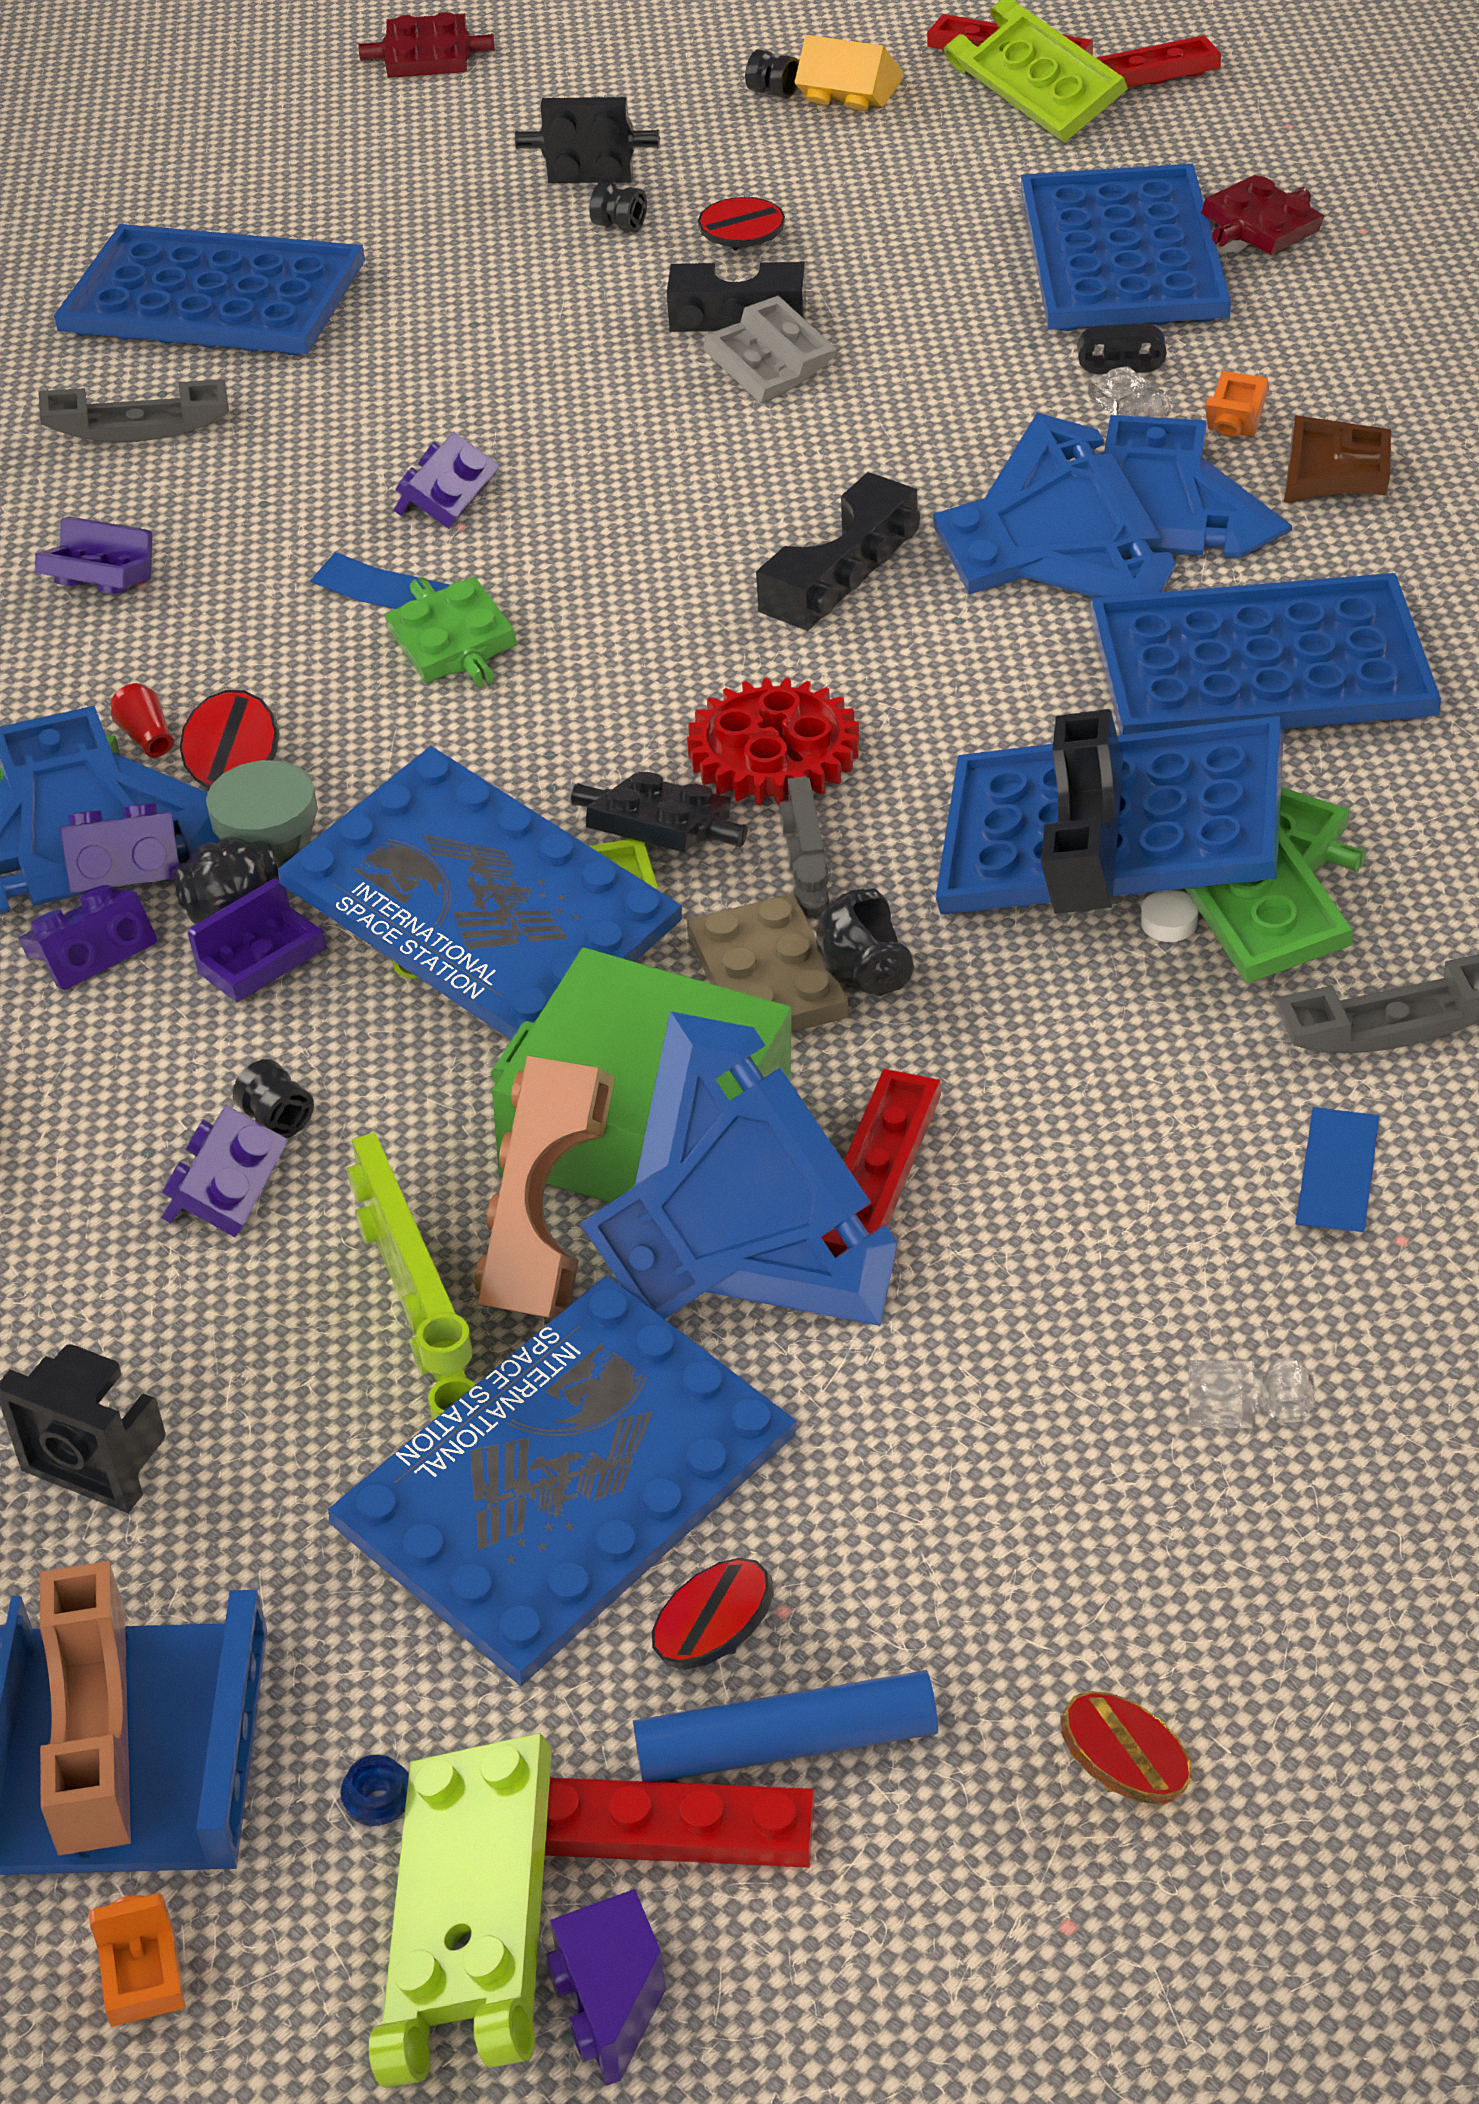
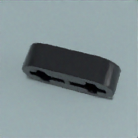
(1121, 348)

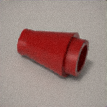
(142, 719)

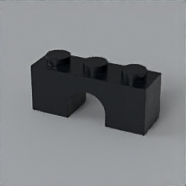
(706, 303)

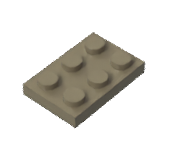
(769, 955)

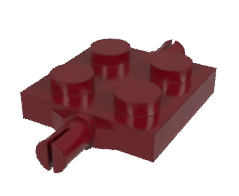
(426, 45)
(1261, 214)

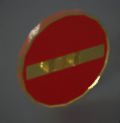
(1125, 1747)

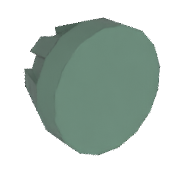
(264, 804)

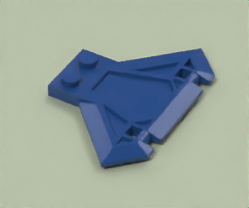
(1184, 493)
(1057, 521)
(66, 768)
(739, 1192)

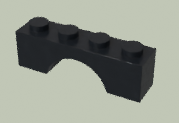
(809, 581)
(1083, 843)

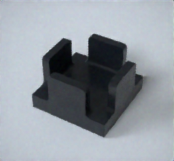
(72, 1438)

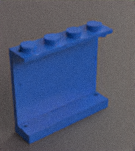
(187, 1743)

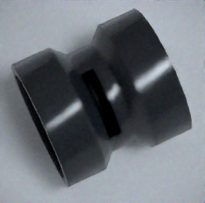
(771, 73)
(618, 206)
(271, 1098)

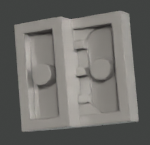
(769, 349)

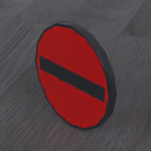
(741, 222)
(227, 732)
(712, 1613)

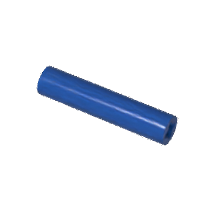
(785, 1727)

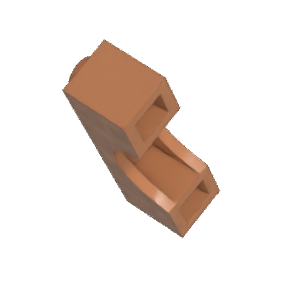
(555, 1112)
(87, 1757)

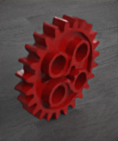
(772, 735)

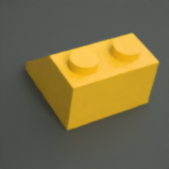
(847, 73)

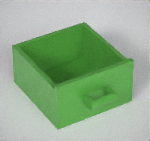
(616, 1020)

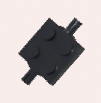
(587, 139)
(660, 812)

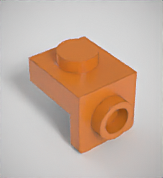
(1236, 404)
(137, 1958)

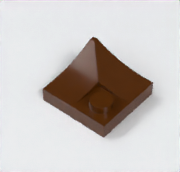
(1336, 459)

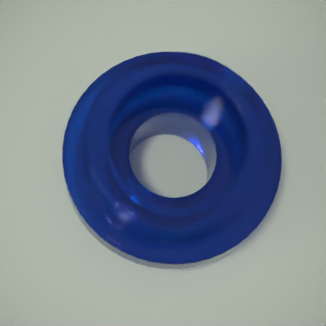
(371, 1775)

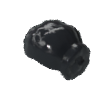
(222, 874)
(862, 945)

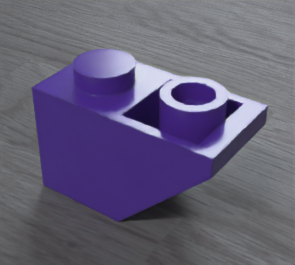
(614, 1976)

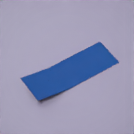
(367, 582)
(1337, 1170)

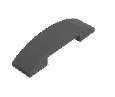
(134, 420)
(1384, 1018)

